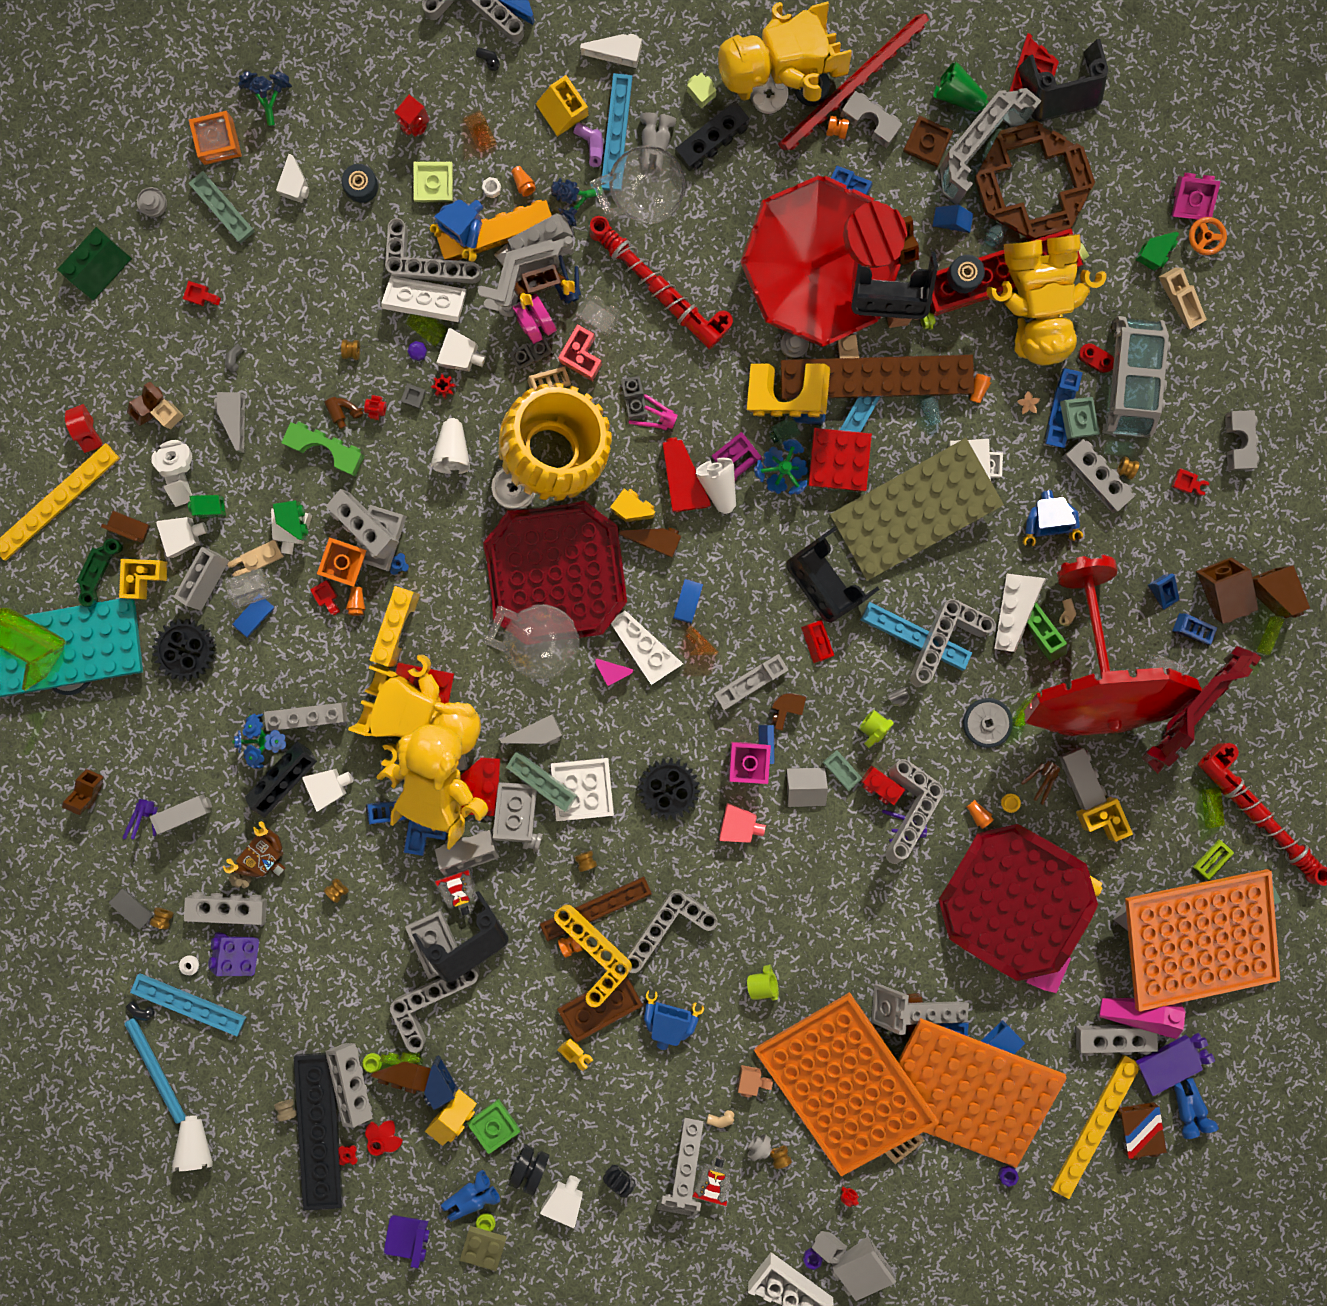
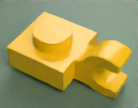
(573, 1052)

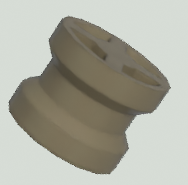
(285, 1110)

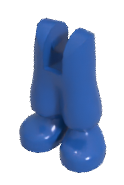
(1191, 1107)
(468, 1200)

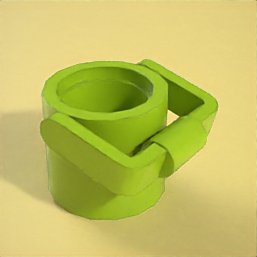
(875, 727)
(763, 985)

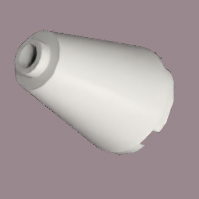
(451, 449)
(719, 483)
(192, 1146)

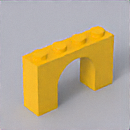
(810, 401)
(386, 647)

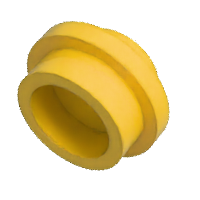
(1010, 803)

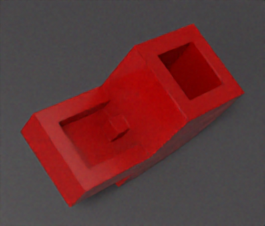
(81, 429)

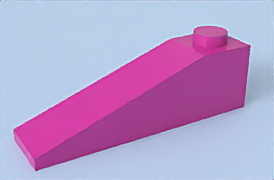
(1161, 1020)

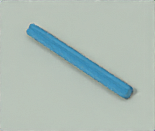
(155, 1070)

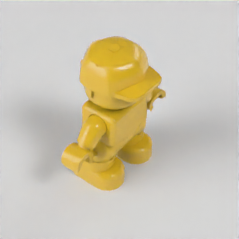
(791, 51)

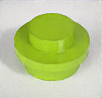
(928, 321)
(372, 1063)
(485, 1222)

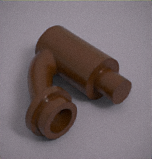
(335, 411)

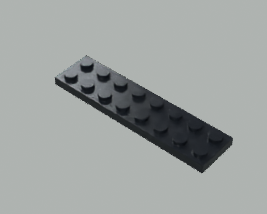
(317, 1133)

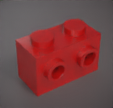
(412, 116)
(881, 784)

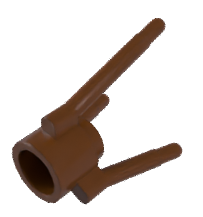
(1050, 773)

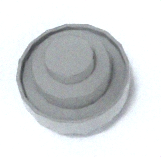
(151, 202)
(793, 346)
(759, 1148)

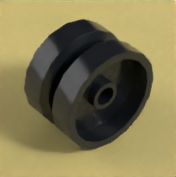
(527, 1169)

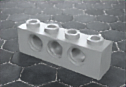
(1123, 491)
(384, 541)
(305, 716)
(195, 911)
(1086, 1035)
(341, 1077)

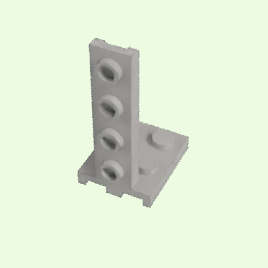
(894, 1012)
(681, 1198)

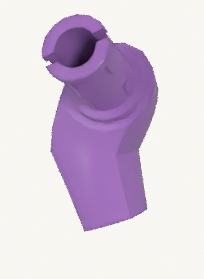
(595, 143)

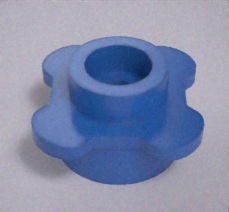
(402, 566)

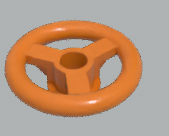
(1202, 241)

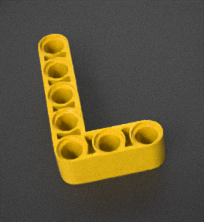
(596, 952)

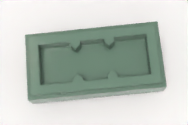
(842, 770)

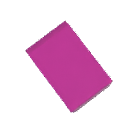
(612, 672)

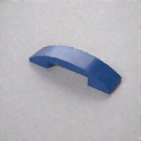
(1065, 390)

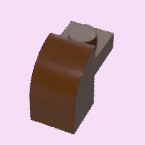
(911, 247)
(141, 406)
(786, 703)
(85, 792)

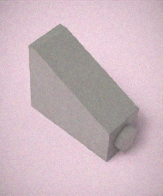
(181, 814)

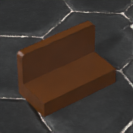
(127, 527)

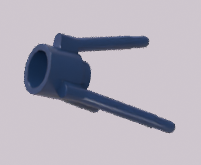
(572, 296)

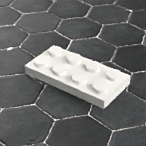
(424, 298)

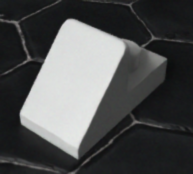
(178, 489)

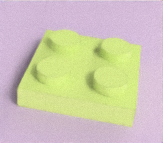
(433, 182)

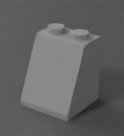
(863, 1270)

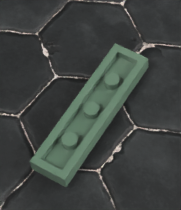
(221, 207)
(541, 781)

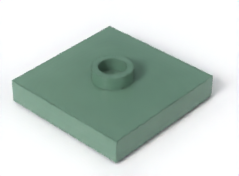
(1079, 417)

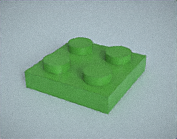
(493, 1126)

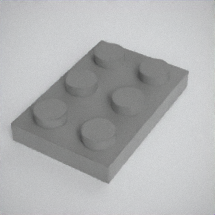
(394, 524)
(514, 813)
(432, 930)

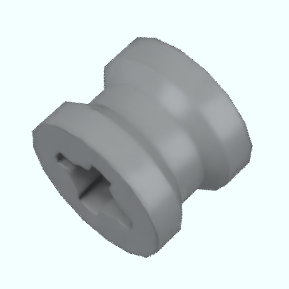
(536, 840)

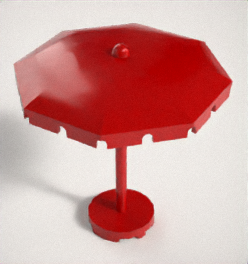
(806, 253)
(1116, 700)

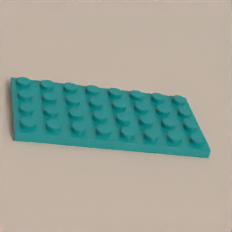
(98, 646)

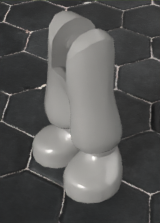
(662, 136)

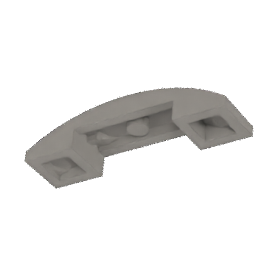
(751, 681)

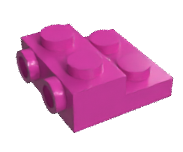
(1195, 196)

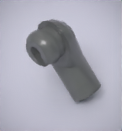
(230, 358)

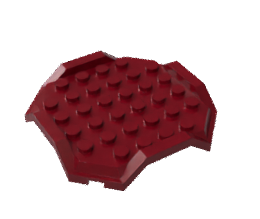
(560, 560)
(1181, 727)
(1018, 902)

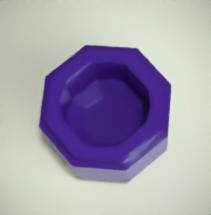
(417, 351)
(1008, 1176)
(812, 1259)

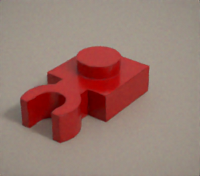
(1186, 482)

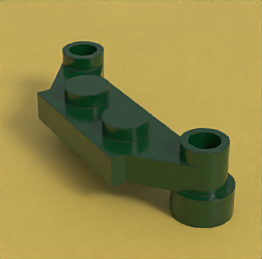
(94, 570)

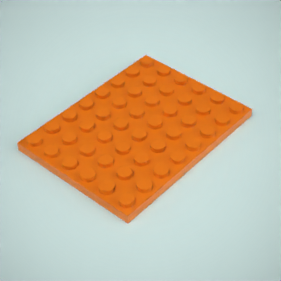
(1202, 939)
(846, 1085)
(979, 1091)

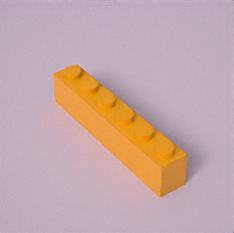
(498, 229)

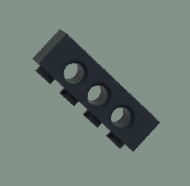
(733, 115)
(280, 779)

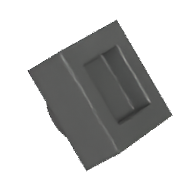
(413, 396)

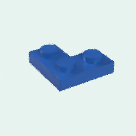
(417, 838)

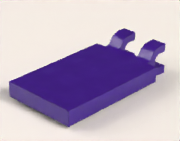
(1174, 1063)

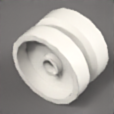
(505, 497)

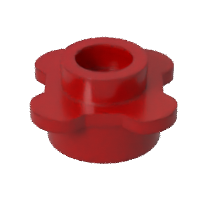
(351, 1150)
(849, 1197)

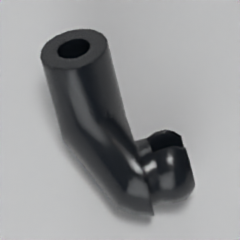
(490, 57)
(138, 1013)

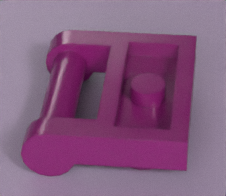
(735, 450)

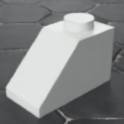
(292, 181)

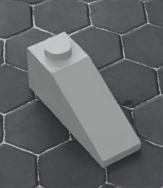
(231, 411)
(537, 733)

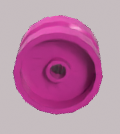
(533, 319)

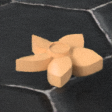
(1029, 403)

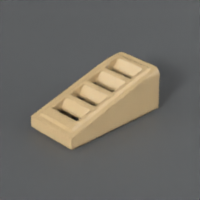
(566, 382)
(907, 1149)

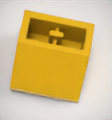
(562, 106)
(630, 508)

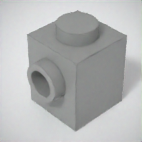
(829, 1247)

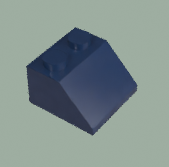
(440, 1085)

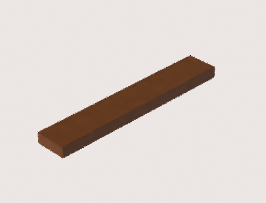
(601, 906)

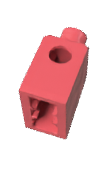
(739, 825)

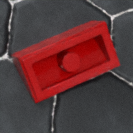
(817, 641)

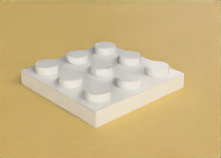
(591, 783)

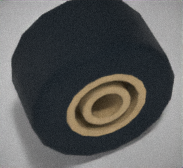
(365, 188)
(962, 280)

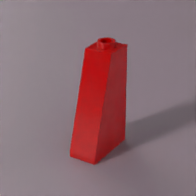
(684, 486)

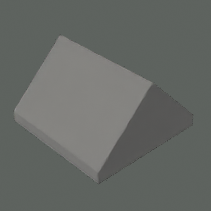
(806, 787)

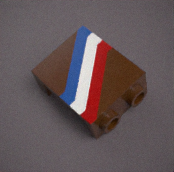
(1142, 1130)

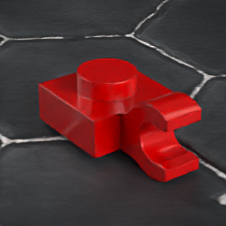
(199, 294)
(325, 595)

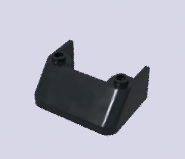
(1070, 96)
(893, 298)
(822, 583)
(470, 953)

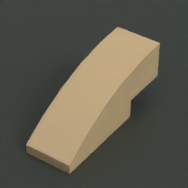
(1183, 297)

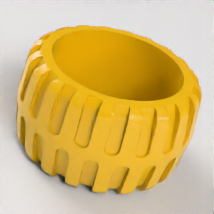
(565, 413)

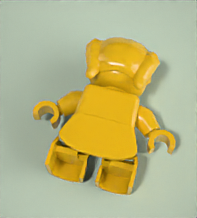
(1045, 294)
(404, 708)
(432, 782)

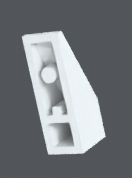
(617, 49)

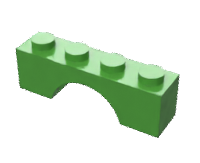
(301, 439)

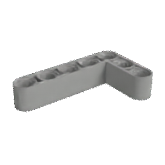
(490, 13)
(424, 264)
(942, 636)
(916, 812)
(664, 924)
(427, 998)

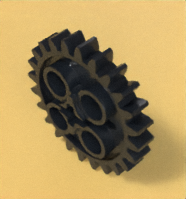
(179, 666)
(661, 773)

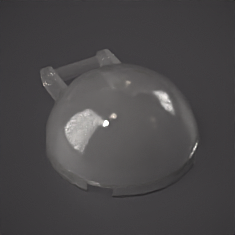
(644, 185)
(537, 640)

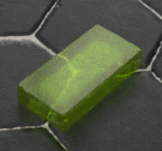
(1270, 635)

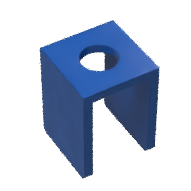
(1004, 1038)

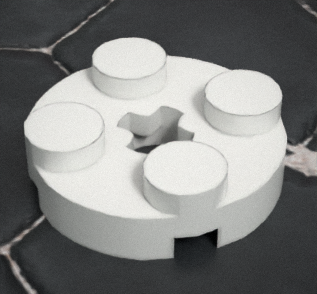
(771, 104)
(178, 465)

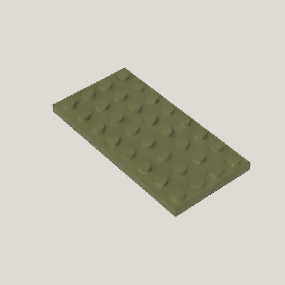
(916, 509)

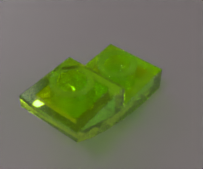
(1019, 716)
(394, 1059)

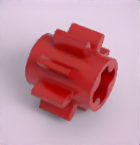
(438, 382)
(375, 407)

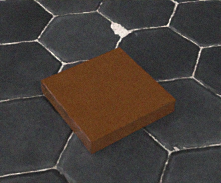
(928, 141)

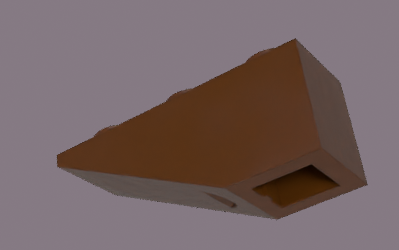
(405, 1074)

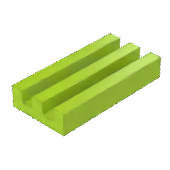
(1208, 854)

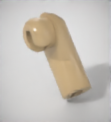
(1068, 614)
(721, 1122)

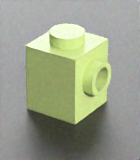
(701, 89)

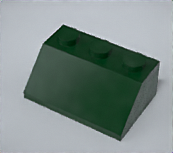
(94, 263)

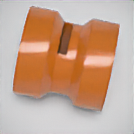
(837, 127)
(569, 946)

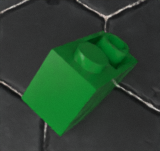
(1155, 250)
(206, 506)
(290, 517)

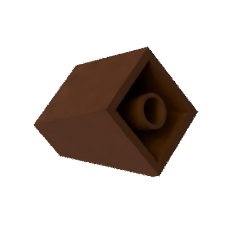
(1228, 589)
(1281, 592)

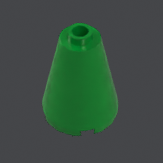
(960, 89)

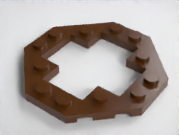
(1052, 145)

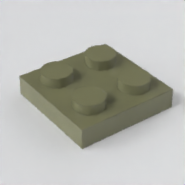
(483, 1248)

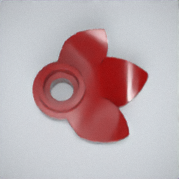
(384, 1136)

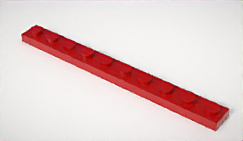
(858, 78)

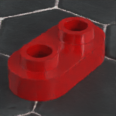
(1096, 360)

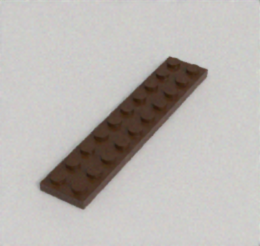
(885, 376)

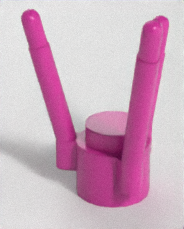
(667, 416)

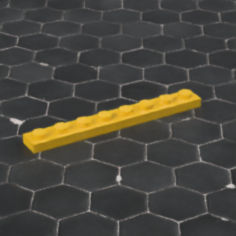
(57, 501)
(1095, 1127)

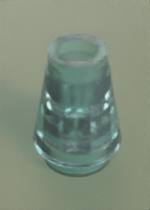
(995, 234)
(931, 410)

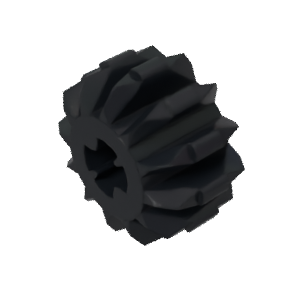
(619, 1181)

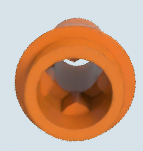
(524, 183)
(981, 385)
(355, 602)
(980, 815)

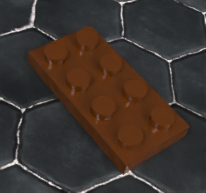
(585, 1020)

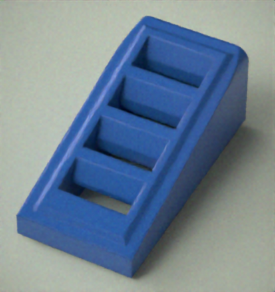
(1183, 625)
(371, 820)

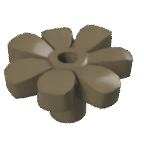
(239, 880)

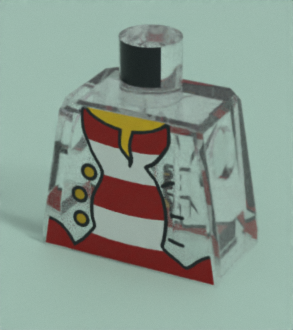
(458, 890)
(713, 1182)

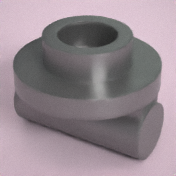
(899, 697)

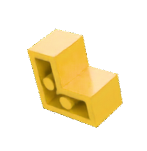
(135, 576)
(1106, 815)
(449, 1121)

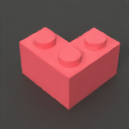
(576, 354)

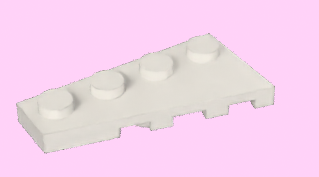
(1016, 608)
(646, 650)

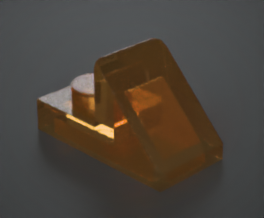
(480, 131)
(704, 646)

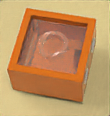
(215, 137)

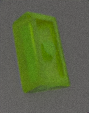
(427, 328)
(1213, 807)

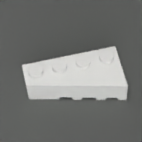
(785, 1285)

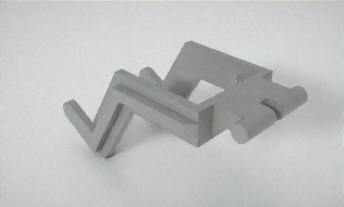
(521, 262)

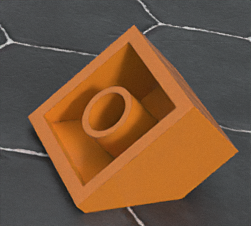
(341, 562)

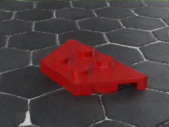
(1043, 60)

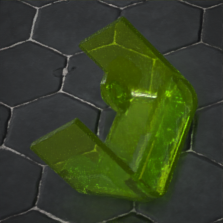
(31, 644)

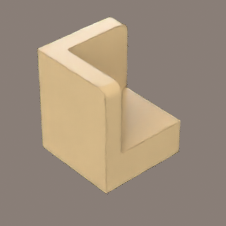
(167, 414)

